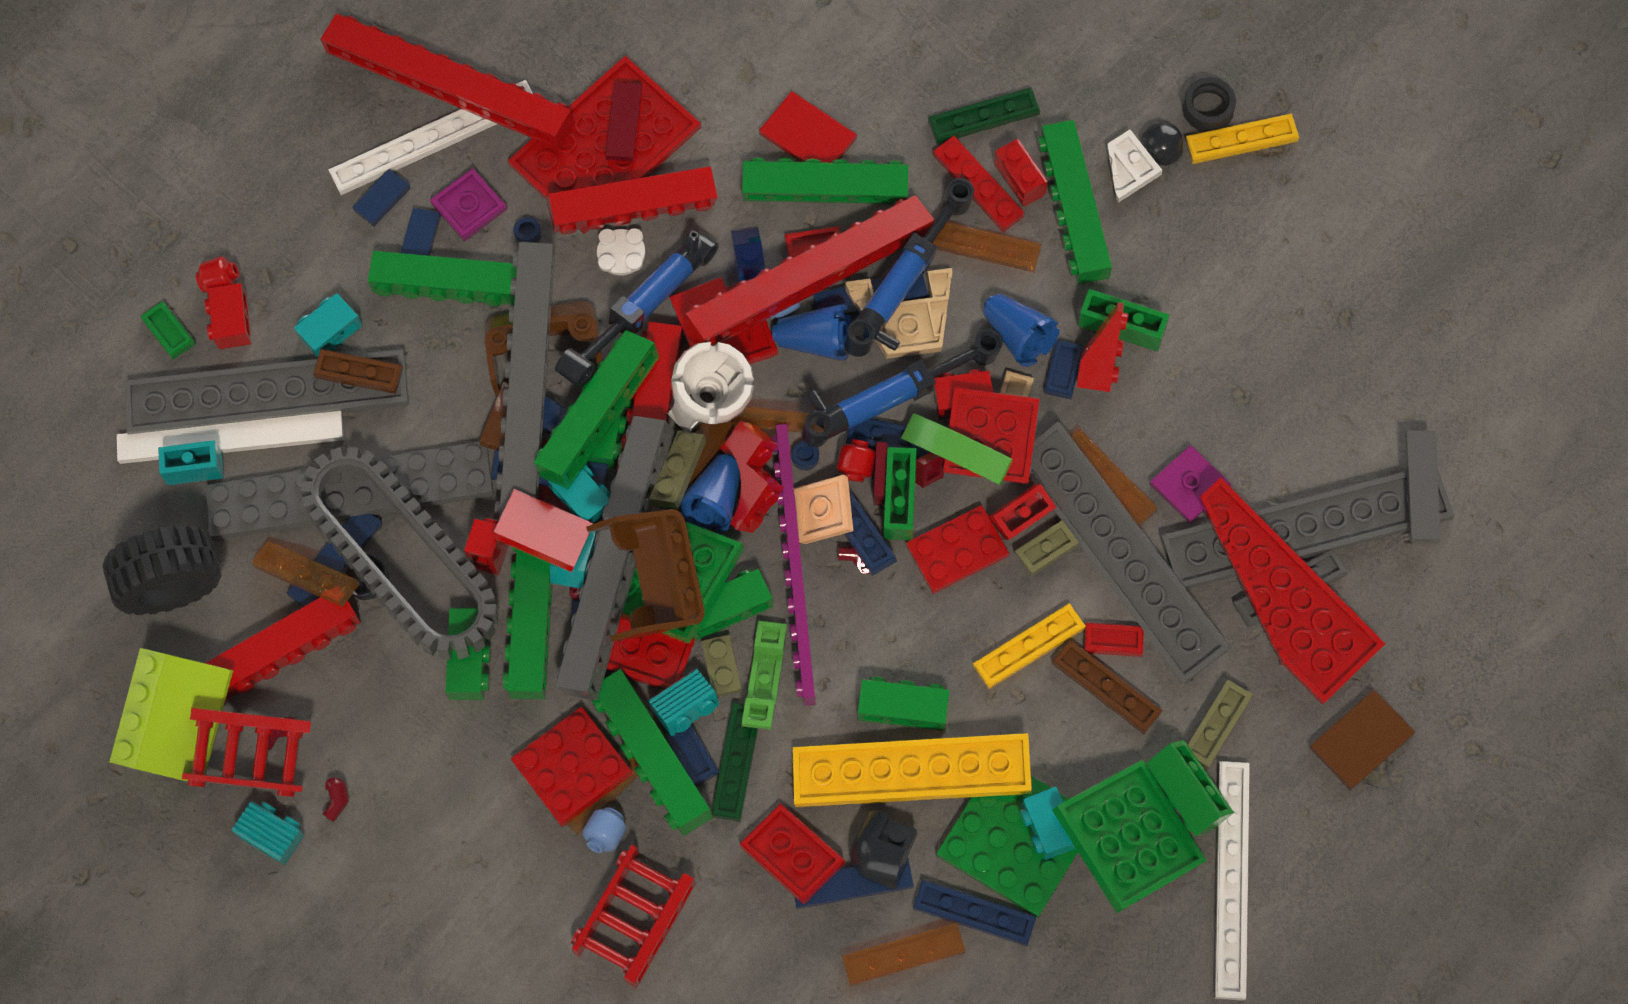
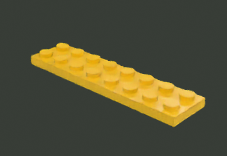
(912, 770)

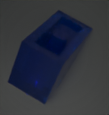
(748, 253)

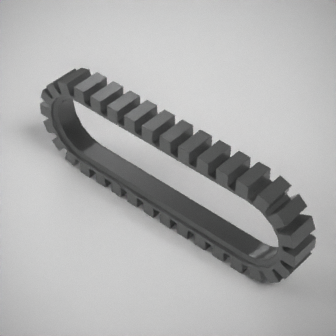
(369, 573)

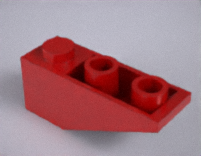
(1099, 355)

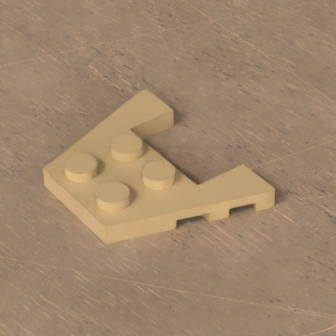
(915, 323)

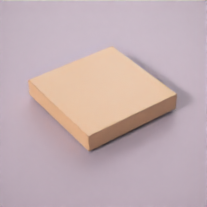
(823, 509)

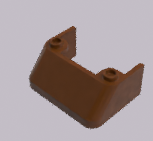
(573, 318)
(663, 569)

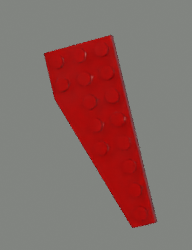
(1302, 616)

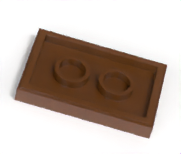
(1362, 740)

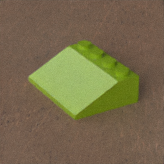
(156, 720)

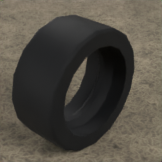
(1213, 86)

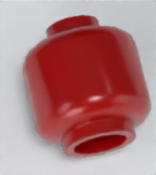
(216, 273)
(856, 461)

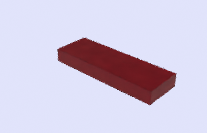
(623, 121)

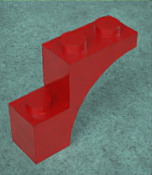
(758, 488)

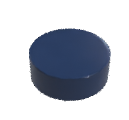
(527, 230)
(804, 456)

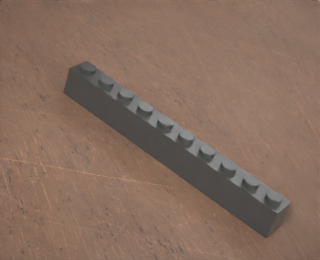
(526, 370)
(611, 568)

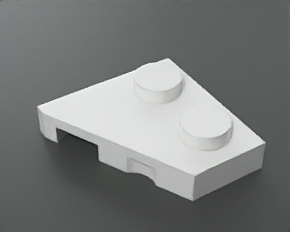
(1130, 165)

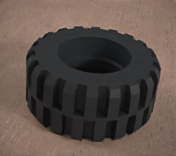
(161, 570)

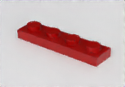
(987, 192)

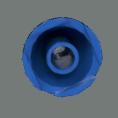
(1021, 328)
(815, 332)
(713, 495)

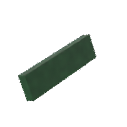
(984, 115)
(734, 767)

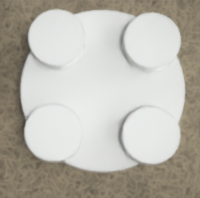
(620, 251)

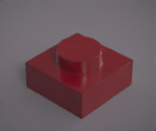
(929, 469)

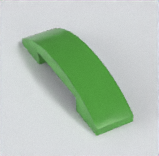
(957, 448)
(765, 675)

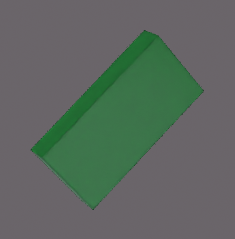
(167, 330)

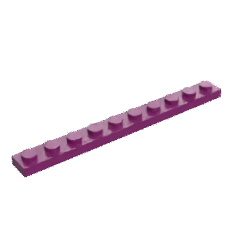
(794, 575)

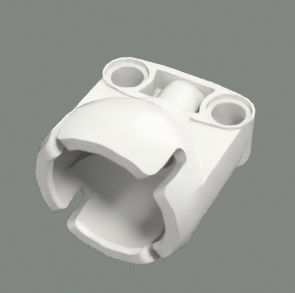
(713, 370)

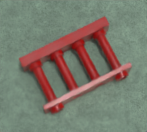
(234, 724)
(649, 940)

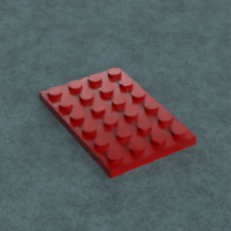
(582, 158)

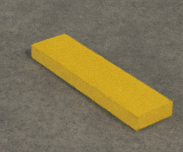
(1242, 138)
(1029, 646)

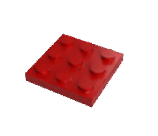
(998, 422)
(571, 766)

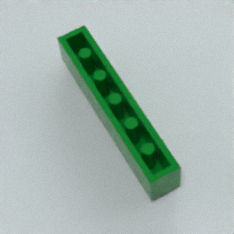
(824, 182)
(1075, 202)
(441, 278)
(596, 409)
(528, 627)
(652, 754)

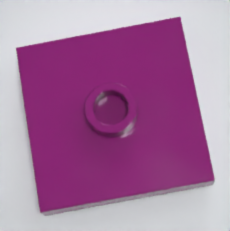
(468, 204)
(1185, 482)

